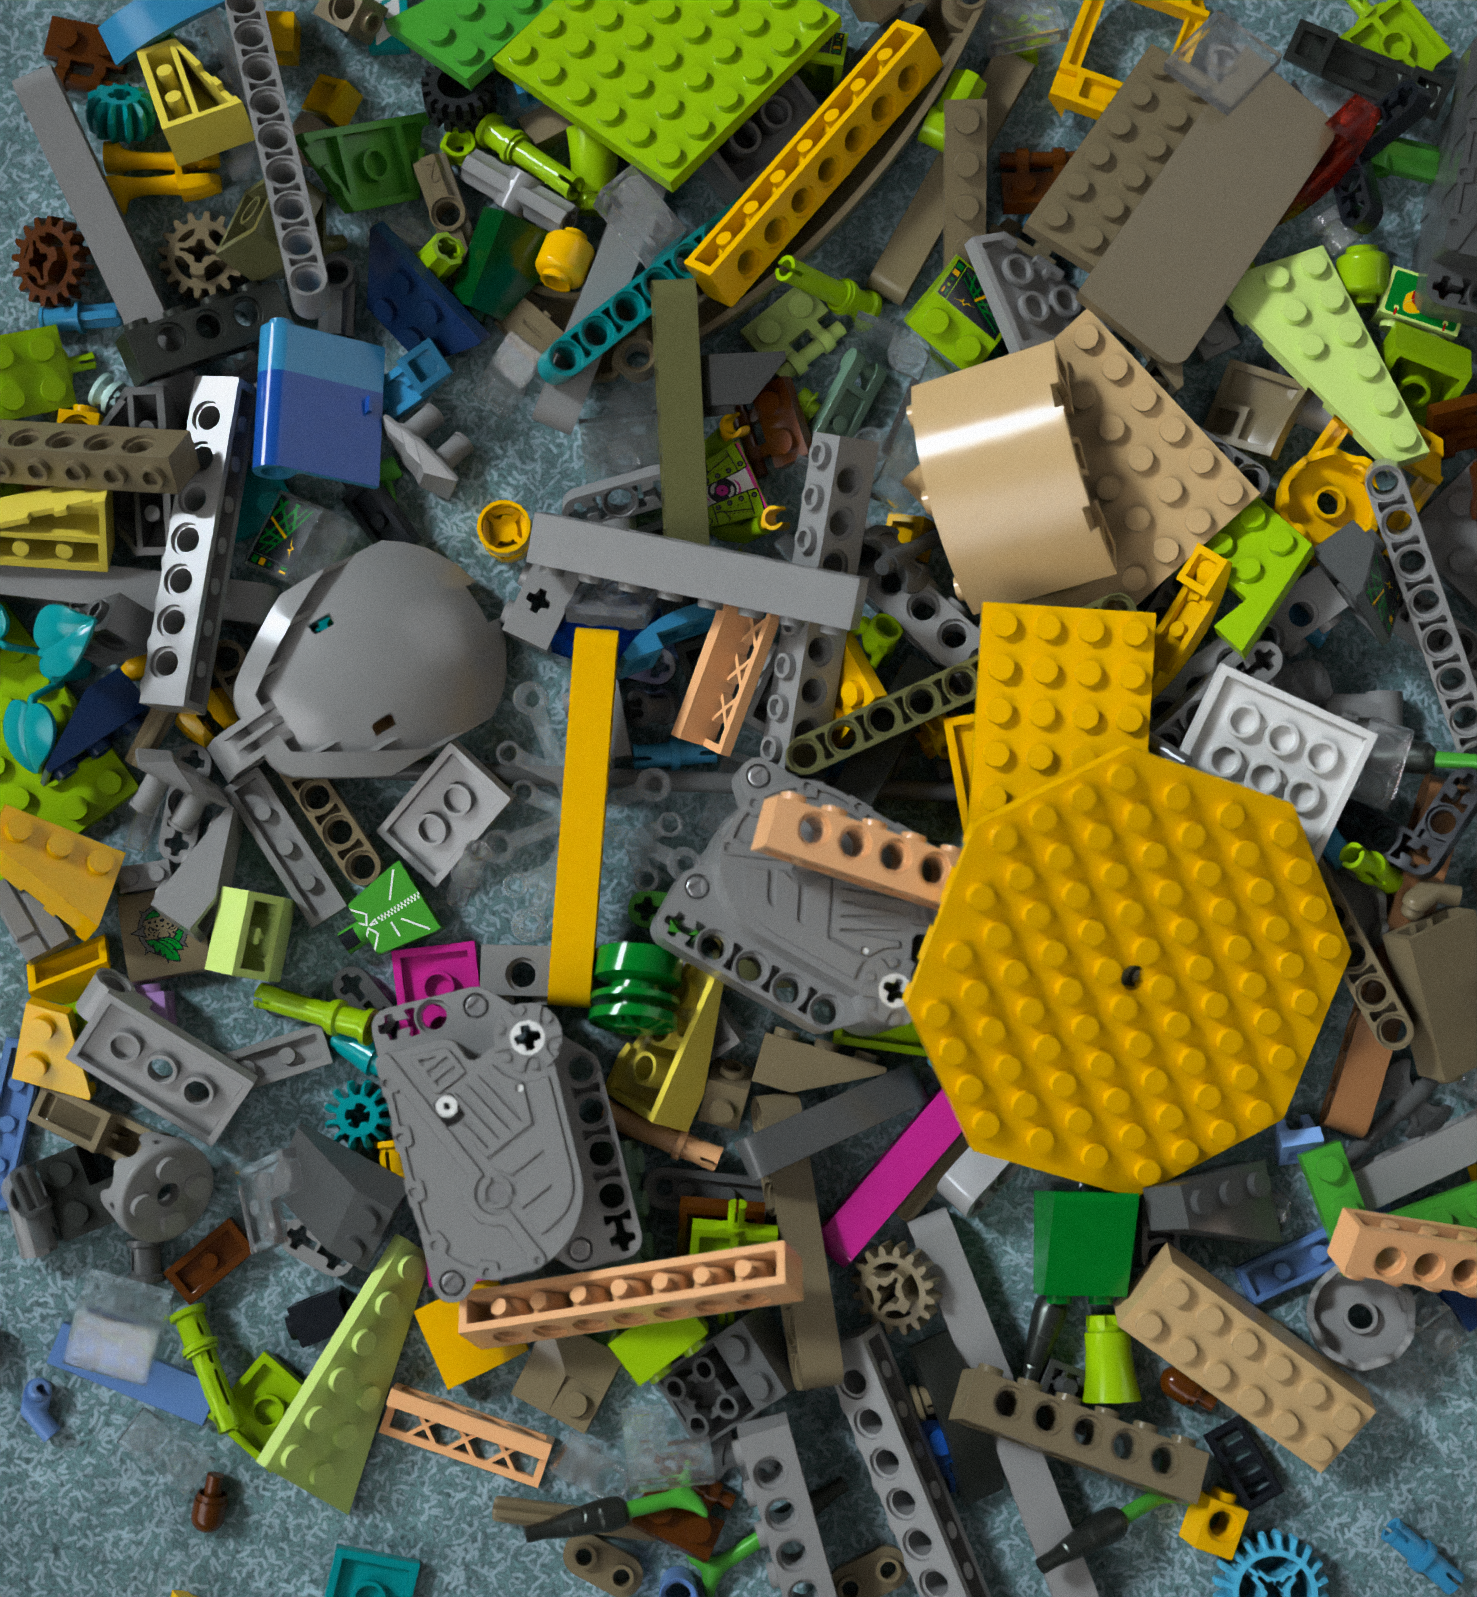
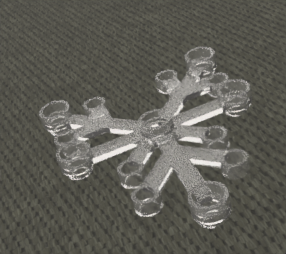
(637, 842)

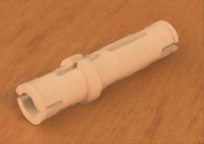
(674, 1141)

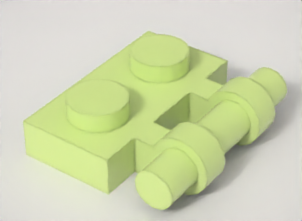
(788, 321)

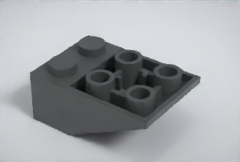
(730, 1376)

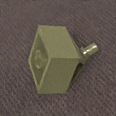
(251, 238)

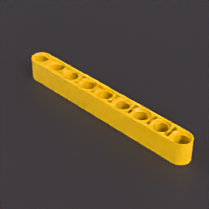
(583, 817)

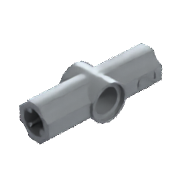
(518, 192)

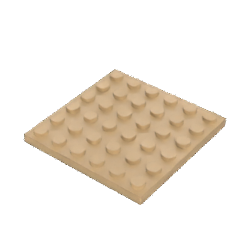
(1146, 465)

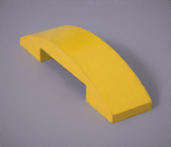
(1189, 615)

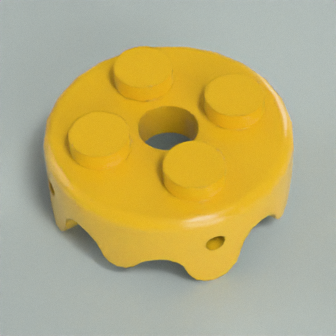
(1330, 473)

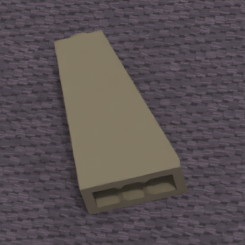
(1437, 982)

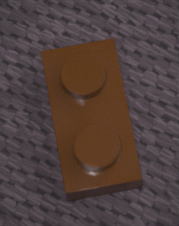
(209, 1261)

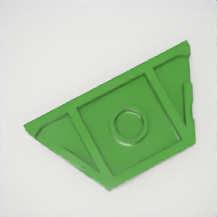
(368, 161)

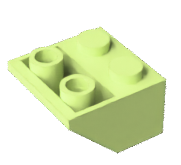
(250, 934)

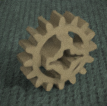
(186, 246)
(912, 1290)

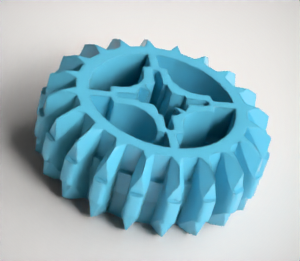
(1280, 1574)

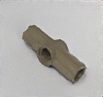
(441, 195)

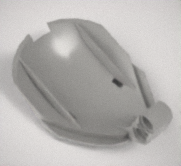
(399, 646)

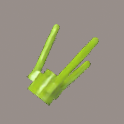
(879, 637)

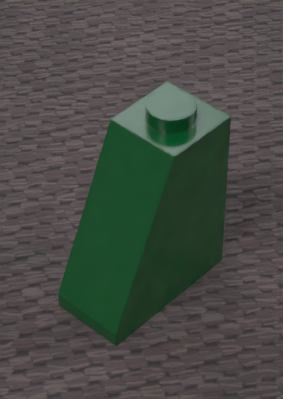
(498, 265)

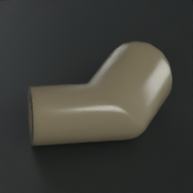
(1426, 894)

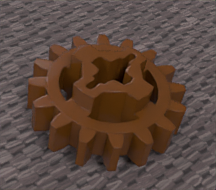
(52, 262)

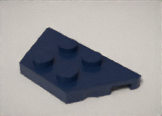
(413, 300)

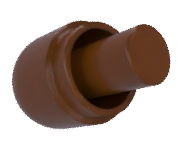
(1185, 1390)
(210, 1504)

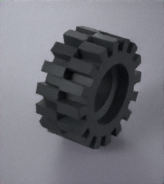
(457, 111)

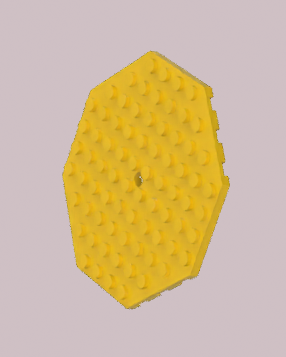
(1030, 952)

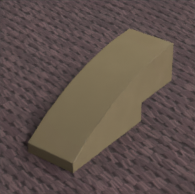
(90, 1124)

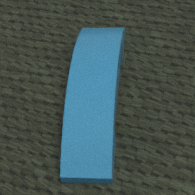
(147, 22)
(414, 379)
(667, 630)

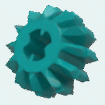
(120, 113)
(346, 1122)

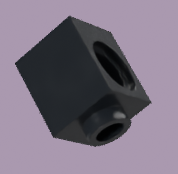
(317, 1316)

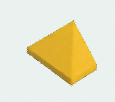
(67, 973)

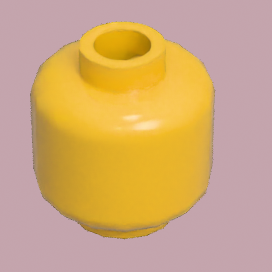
(565, 259)

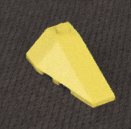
(668, 1072)

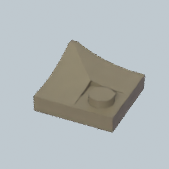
(1255, 409)
(568, 1379)

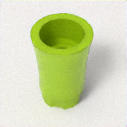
(594, 164)
(1108, 1362)

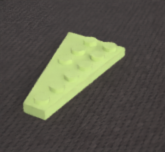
(1324, 345)
(338, 1408)

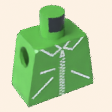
(390, 914)

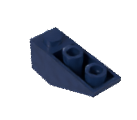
(102, 716)

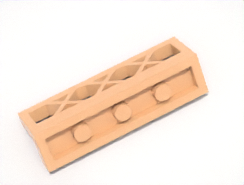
(716, 674)
(468, 1422)

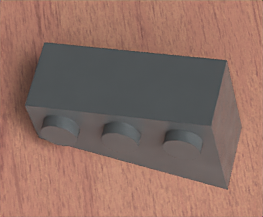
(1218, 1204)

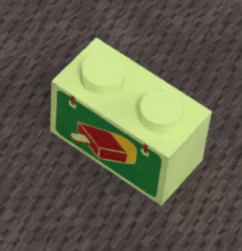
(1399, 305)

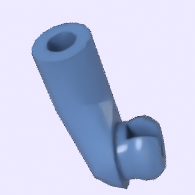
(36, 1406)

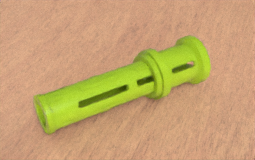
(516, 149)
(841, 295)
(333, 1016)
(201, 1349)

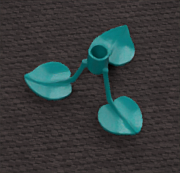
(62, 641)

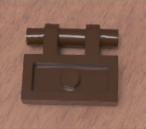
(80, 45)
(1024, 189)
(1455, 423)
(782, 424)
(684, 1528)

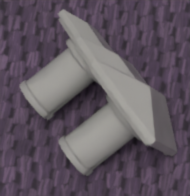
(429, 467)
(167, 770)

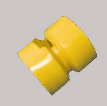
(505, 530)

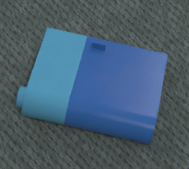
(317, 405)

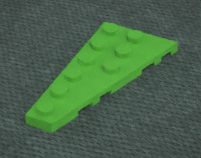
(463, 33)

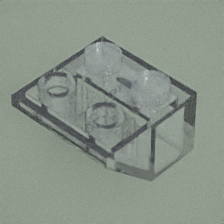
(118, 1327)

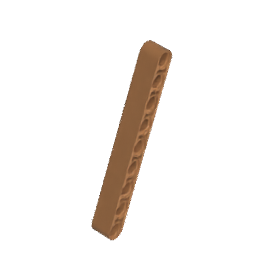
(1361, 1058)

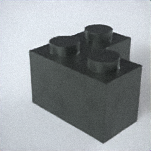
(75, 1190)

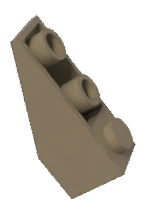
(800, 1066)

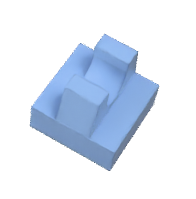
(1293, 1142)

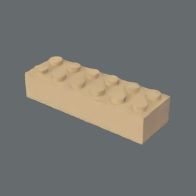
(1244, 1358)

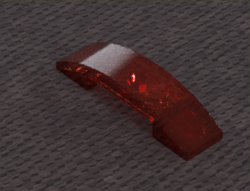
(1352, 130)

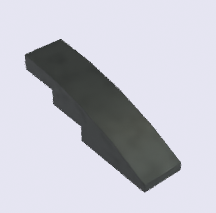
(872, 768)

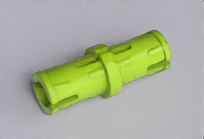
(1371, 867)

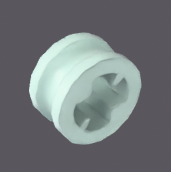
(105, 391)

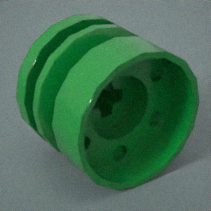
(636, 989)

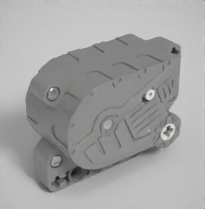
(795, 923)
(499, 1141)

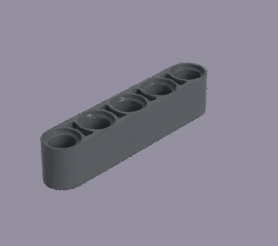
(831, 1121)

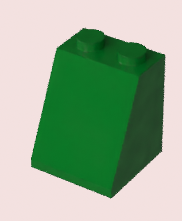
(1083, 1245)

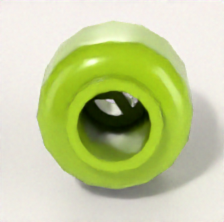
(1364, 273)

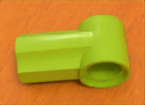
(962, 85)
(442, 255)

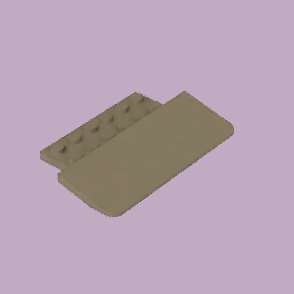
(1176, 201)

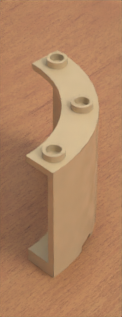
(1009, 479)

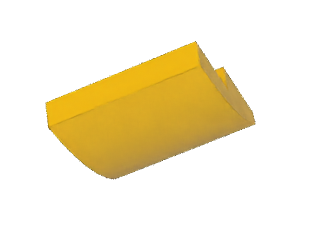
(454, 1355)

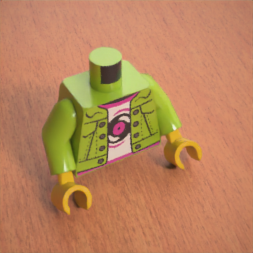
(733, 496)

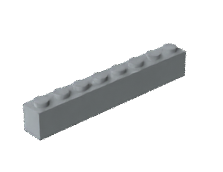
(697, 571)

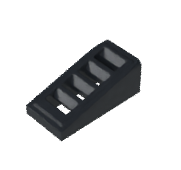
(1264, 1494)

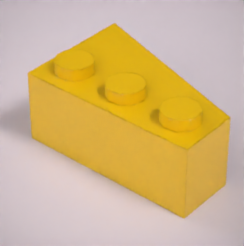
(58, 868)

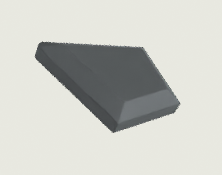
(1066, 1379)

